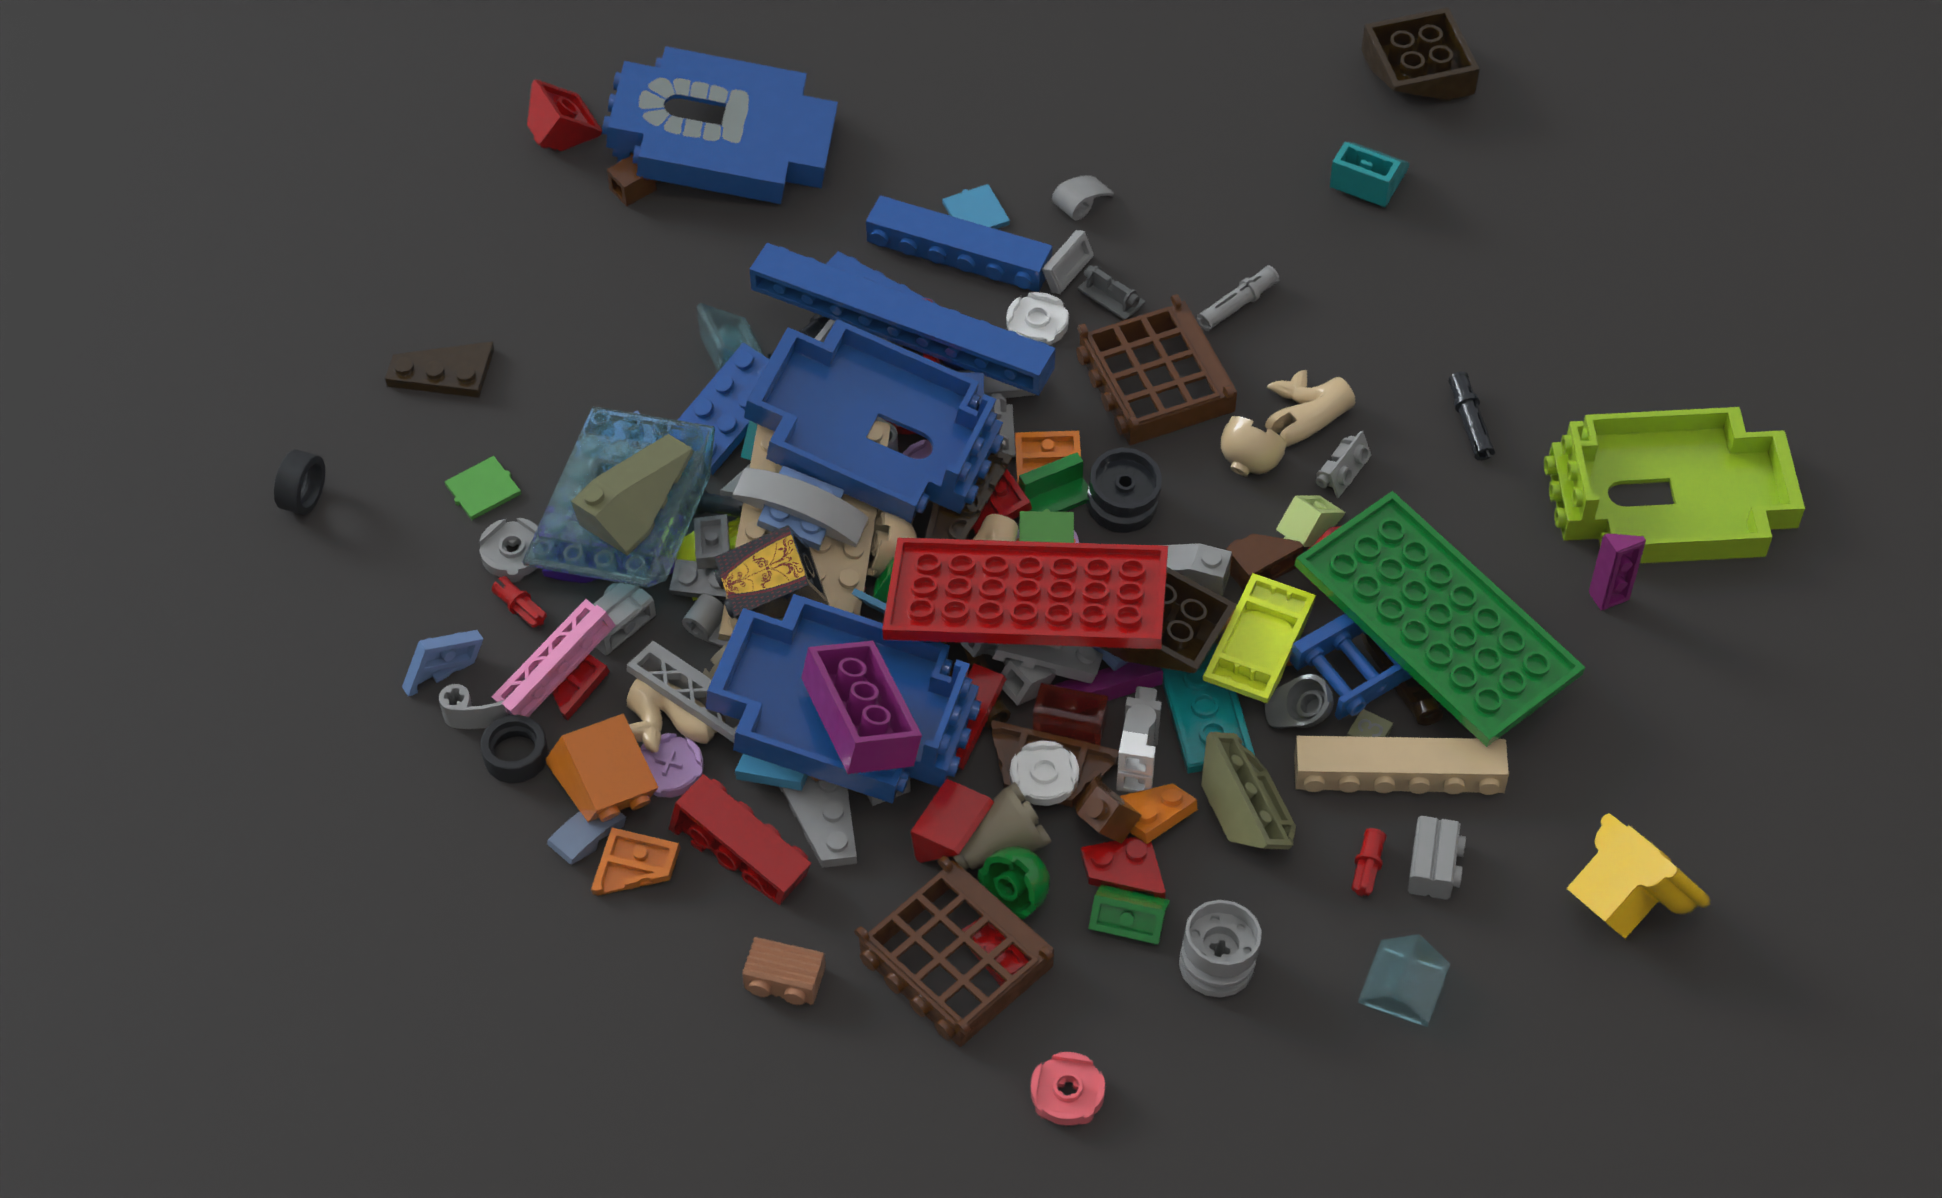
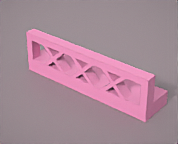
(559, 661)

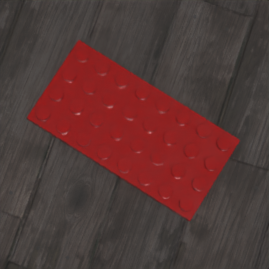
(1027, 593)

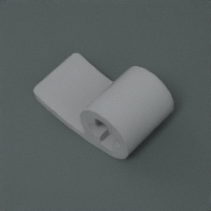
(1077, 195)
(705, 619)
(460, 713)

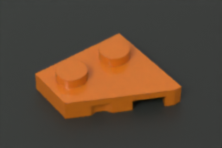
(1042, 448)
(1160, 810)
(634, 862)

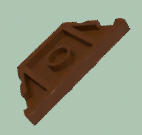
(1091, 758)

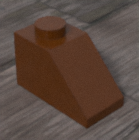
(1262, 556)
(1106, 811)

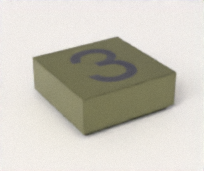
(1370, 725)

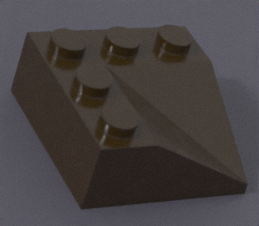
(1421, 55)
(1190, 627)

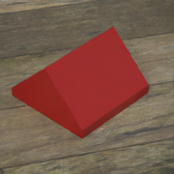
(948, 821)

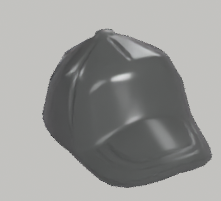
(1300, 703)

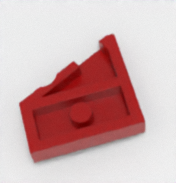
(1123, 866)

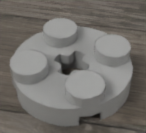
(494, 551)

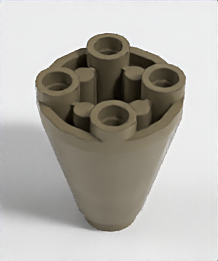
(1004, 825)

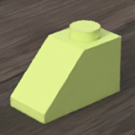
(1309, 519)

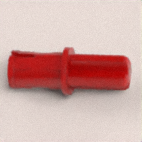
(519, 602)
(1368, 861)

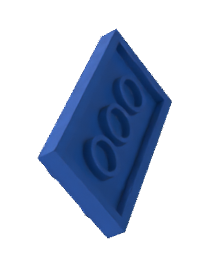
(724, 402)

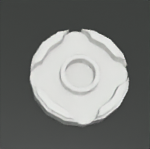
(1038, 317)
(1045, 772)

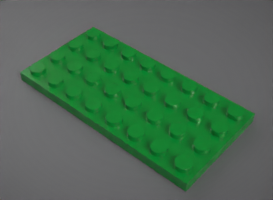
(1440, 618)

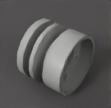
(1220, 948)

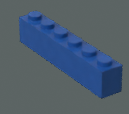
(958, 243)

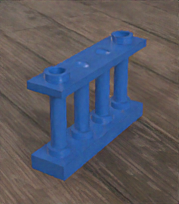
(1339, 635)

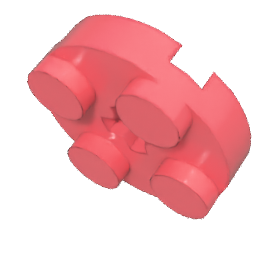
(1073, 1108)

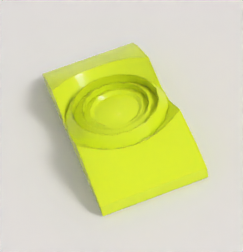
(1259, 638)

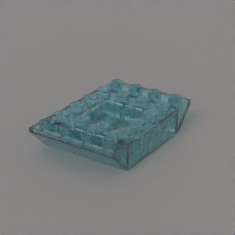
(603, 443)

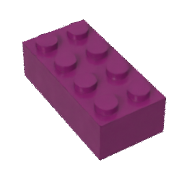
(861, 707)

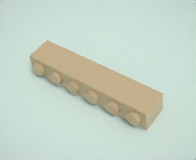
(1400, 764)

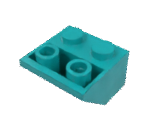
(1367, 173)

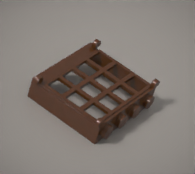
(1149, 330)
(921, 997)

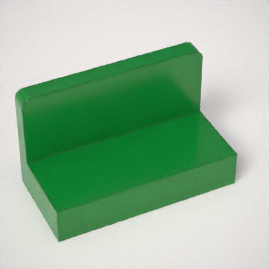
(1056, 485)
(1128, 914)

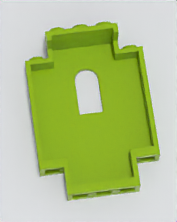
(1722, 481)

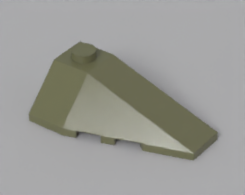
(627, 497)

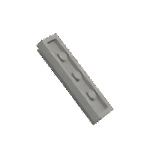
(665, 666)

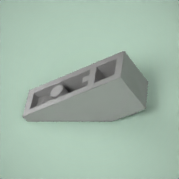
(1202, 564)

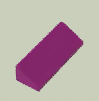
(1616, 569)
(1119, 682)

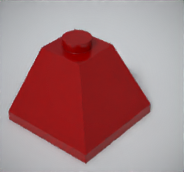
(559, 117)

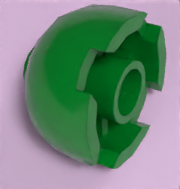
(1016, 879)

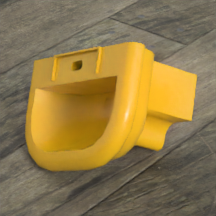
(1631, 878)

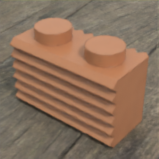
(783, 971)

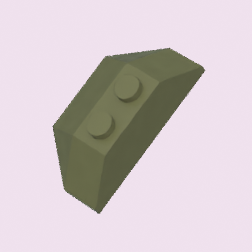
(1244, 795)

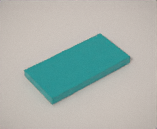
(1201, 709)

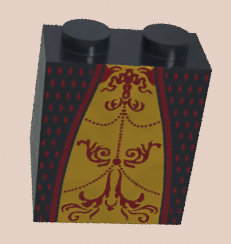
(768, 573)

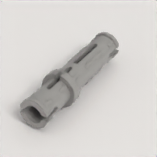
(1247, 291)

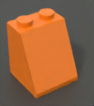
(603, 769)

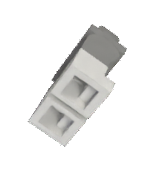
(1138, 741)

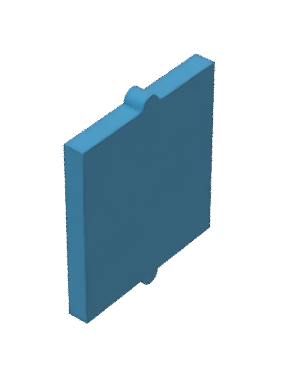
(977, 206)

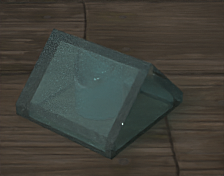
(723, 333)
(1405, 979)

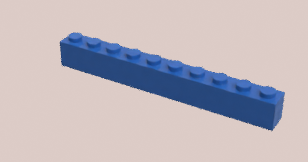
(903, 318)

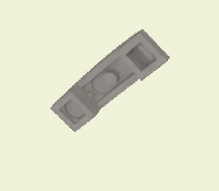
(803, 501)

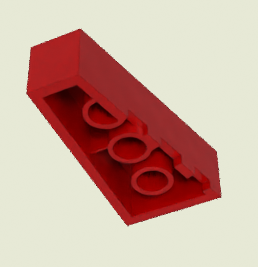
(739, 839)

